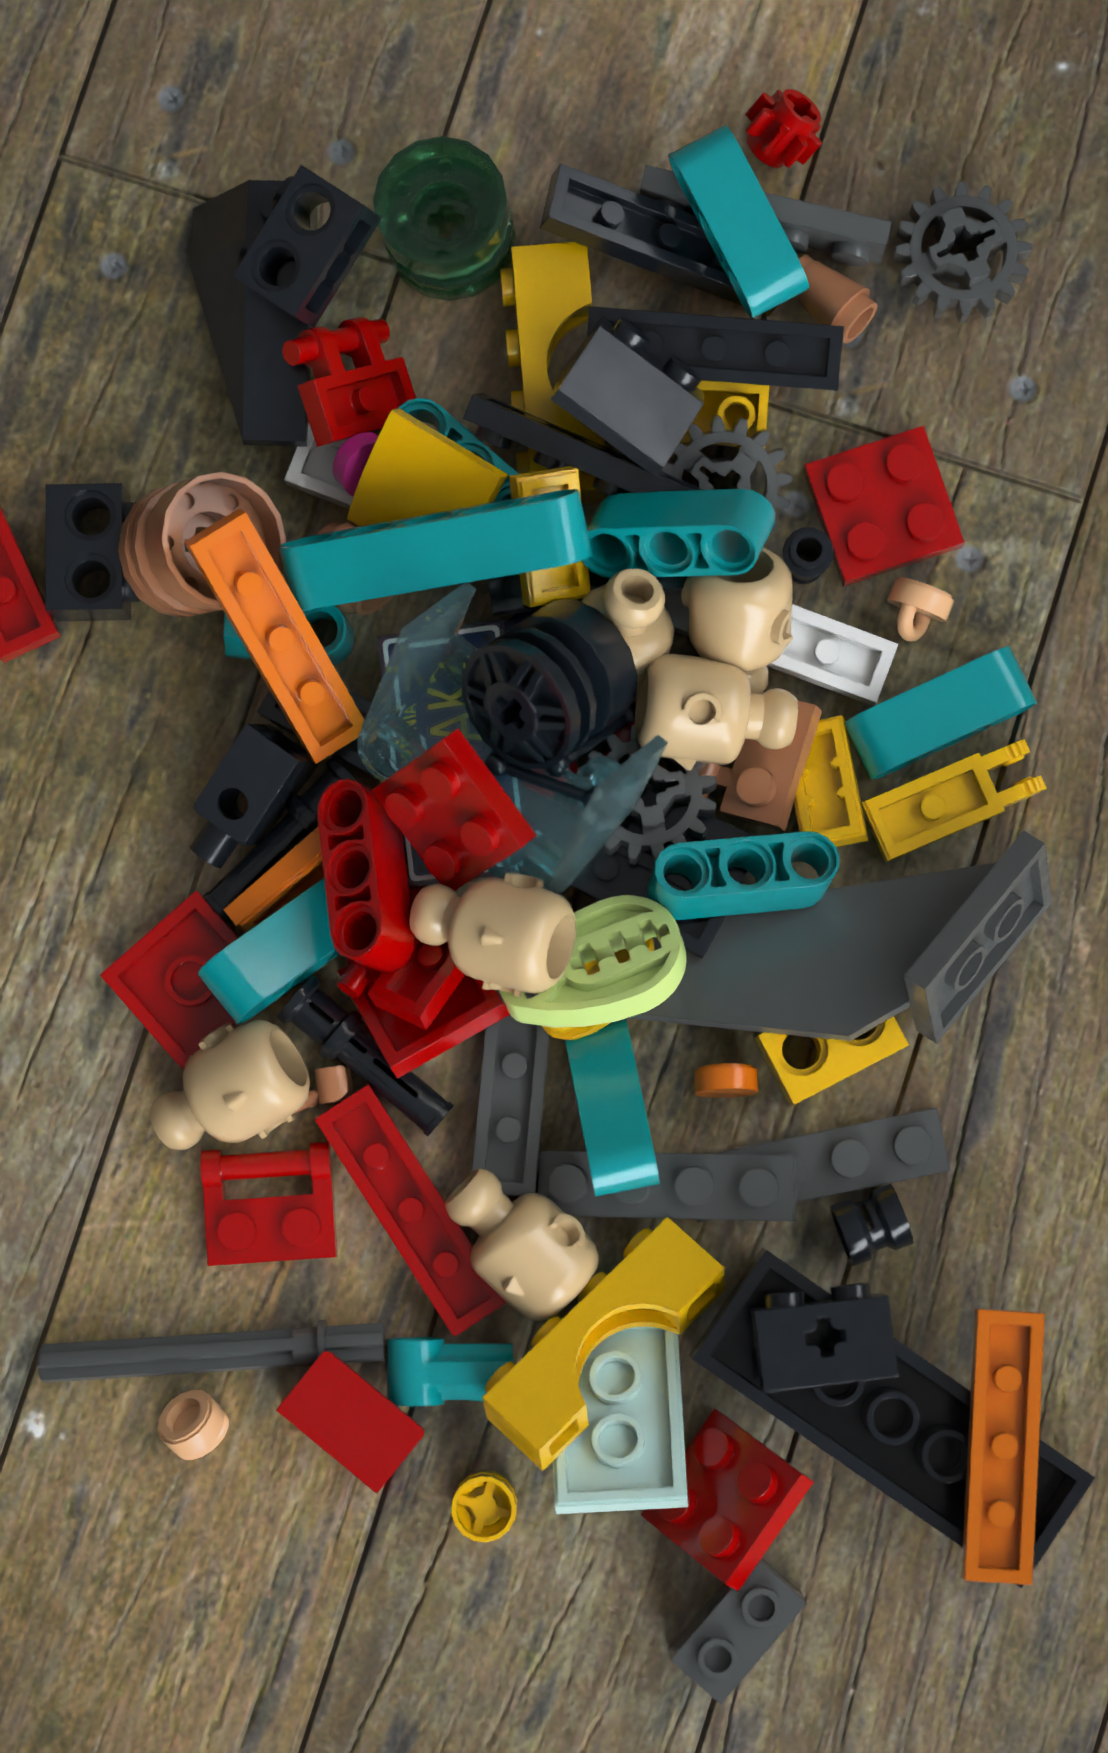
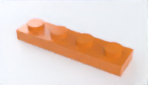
(276, 634)
(1003, 1446)

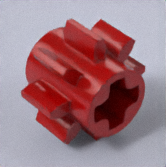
(783, 128)

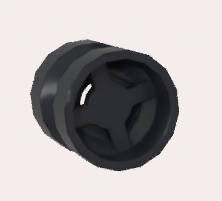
(886, 1220)

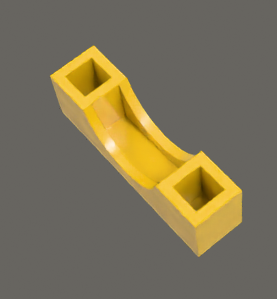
(551, 299)
(658, 1284)

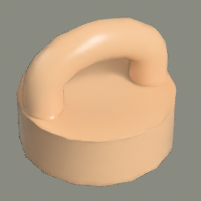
(918, 599)
(192, 1424)

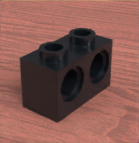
(320, 255)
(75, 554)

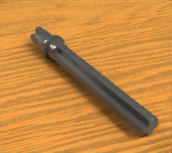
(210, 1352)

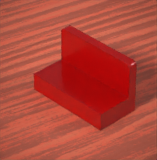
(351, 1420)

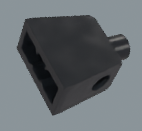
(268, 772)

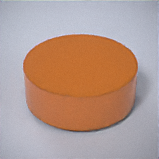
(726, 1080)

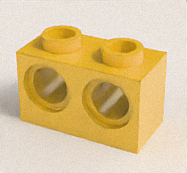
(833, 1060)

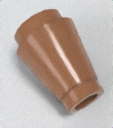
(836, 299)

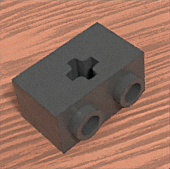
(736, 1630)

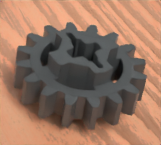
(952, 228)
(741, 459)
(673, 791)

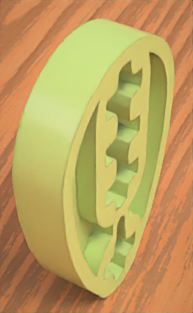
(618, 988)

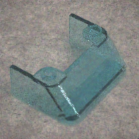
(424, 703)

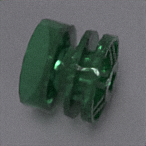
(439, 185)

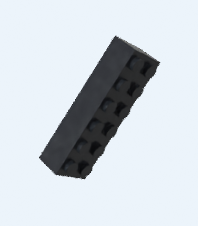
(892, 1431)

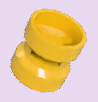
(479, 1515)

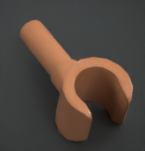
(332, 1084)

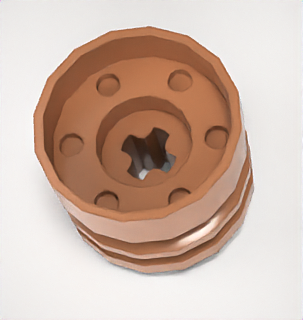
(165, 518)

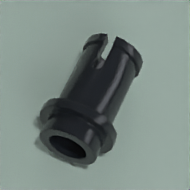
(812, 542)

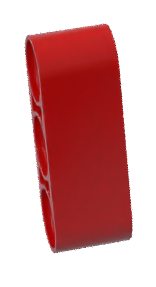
(383, 898)

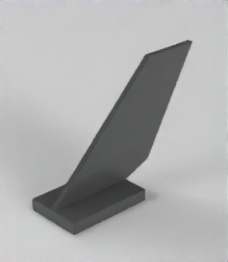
(866, 953)

